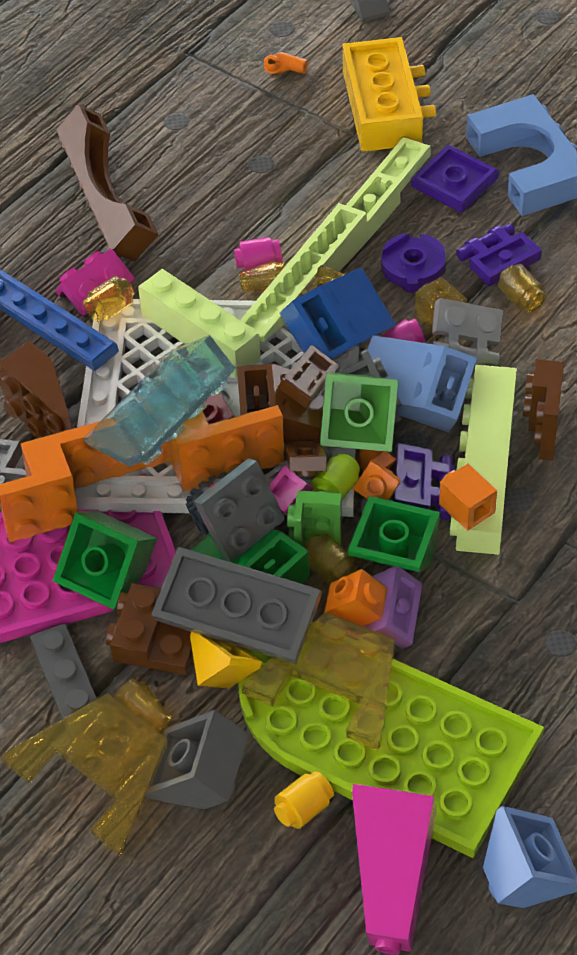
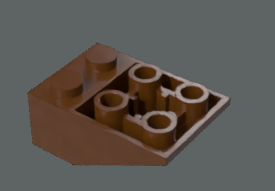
(33, 391)
(260, 391)

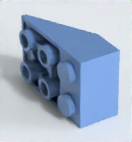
(429, 379)

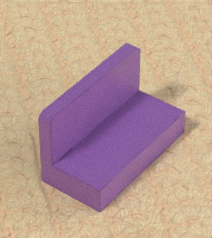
(400, 606)

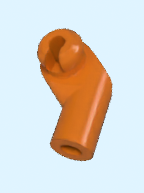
(285, 62)

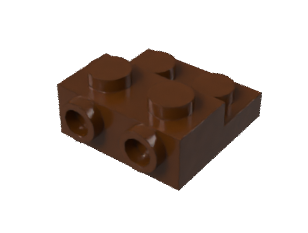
(544, 404)
(144, 641)

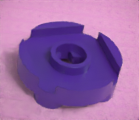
(413, 275)

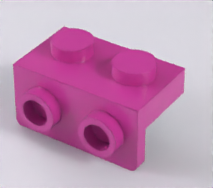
(97, 270)

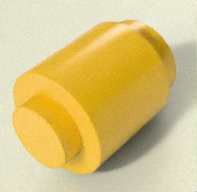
(303, 800)

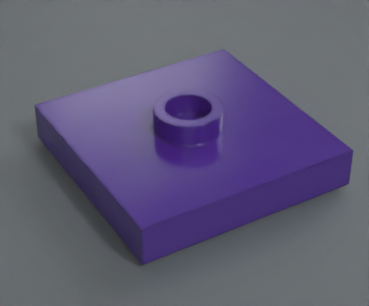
(454, 178)

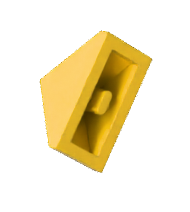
(221, 663)

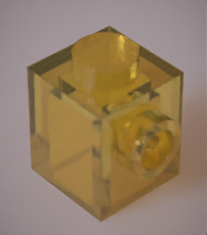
(429, 294)

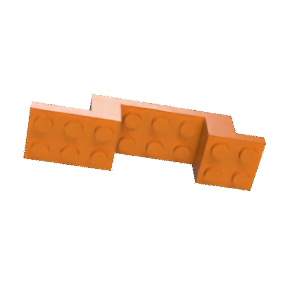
(66, 462)

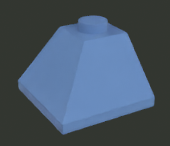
(527, 860)

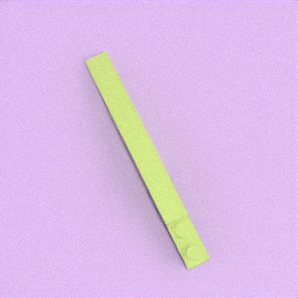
(339, 234)

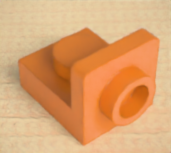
(378, 478)

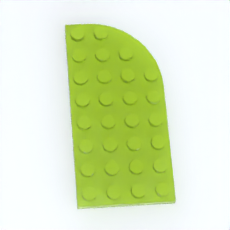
(431, 745)

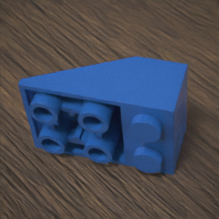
(337, 315)

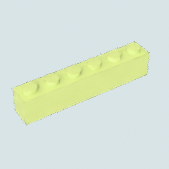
(487, 449)

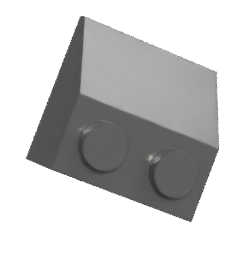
(199, 762)

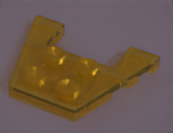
(340, 660)
(109, 749)

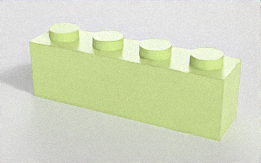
(192, 316)

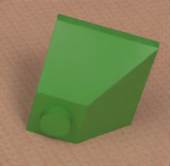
(359, 412)

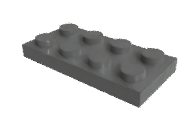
(237, 605)

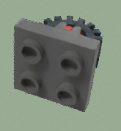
(235, 509)

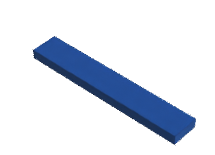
(55, 323)

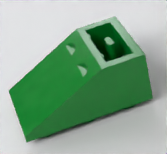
(272, 554)

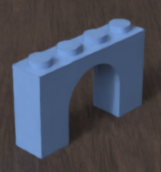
(529, 125)

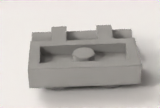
(471, 323)

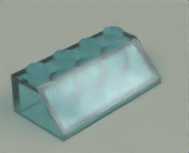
(162, 403)

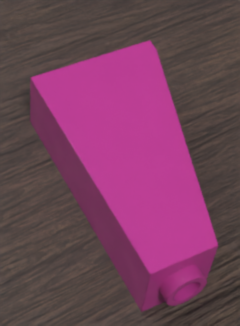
(393, 856)

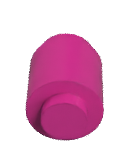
(257, 252)

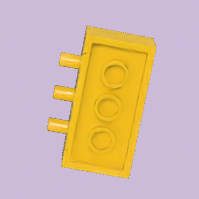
(384, 93)

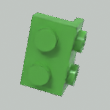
(315, 515)

